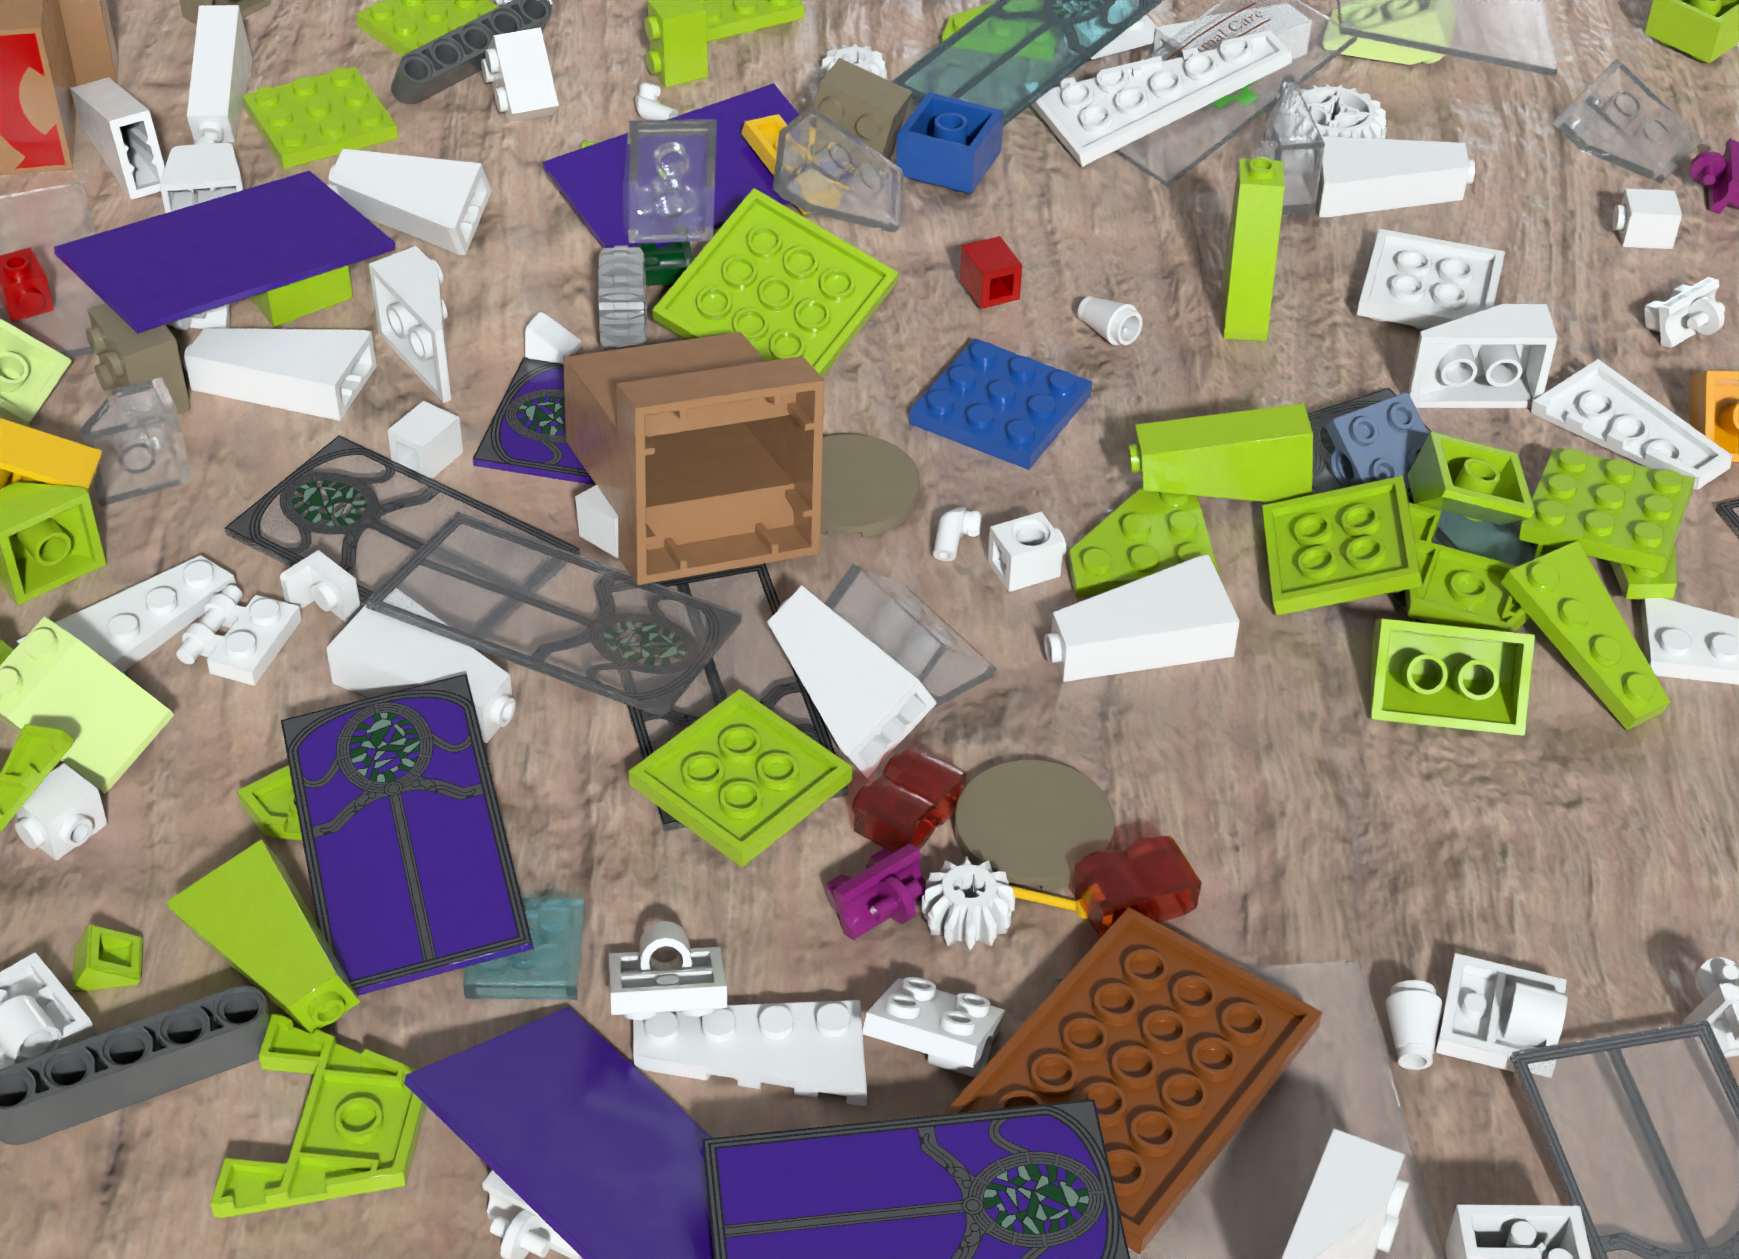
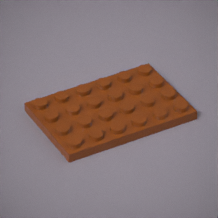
(1164, 1046)

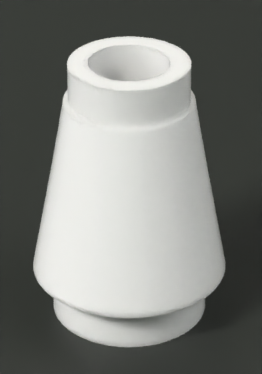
(1111, 319)
(1414, 1022)

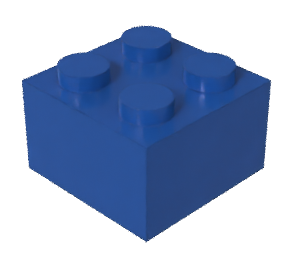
(950, 142)

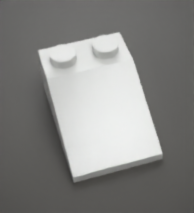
(413, 315)
(1485, 359)
(1350, 1203)

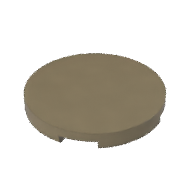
(866, 485)
(1033, 821)

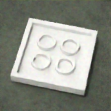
(1428, 280)

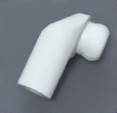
(649, 106)
(950, 530)

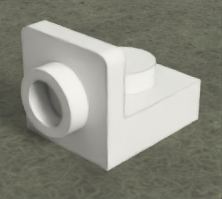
(324, 582)

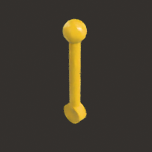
(1050, 900)

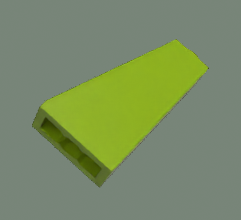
(1252, 249)
(1228, 455)
(267, 934)

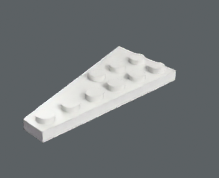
(1151, 93)

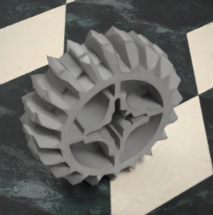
(622, 298)

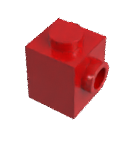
(990, 272)
(23, 286)

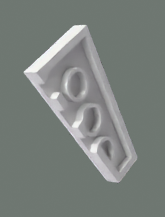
(1631, 423)
(147, 614)
(1690, 641)
(780, 1044)

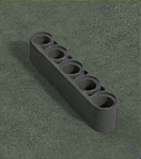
(461, 50)
(131, 1064)

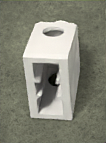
(199, 174)

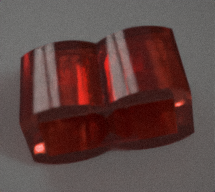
(908, 799)
(1146, 876)

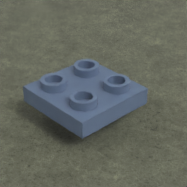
(1376, 442)

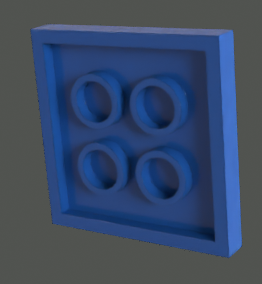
(1001, 403)

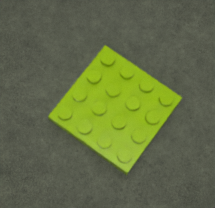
(778, 285)

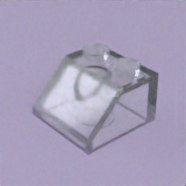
(138, 443)

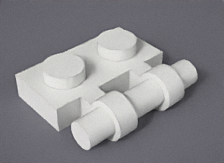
(250, 643)

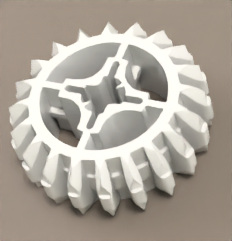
(1345, 112)

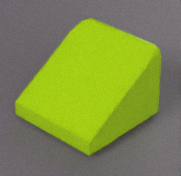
(106, 960)

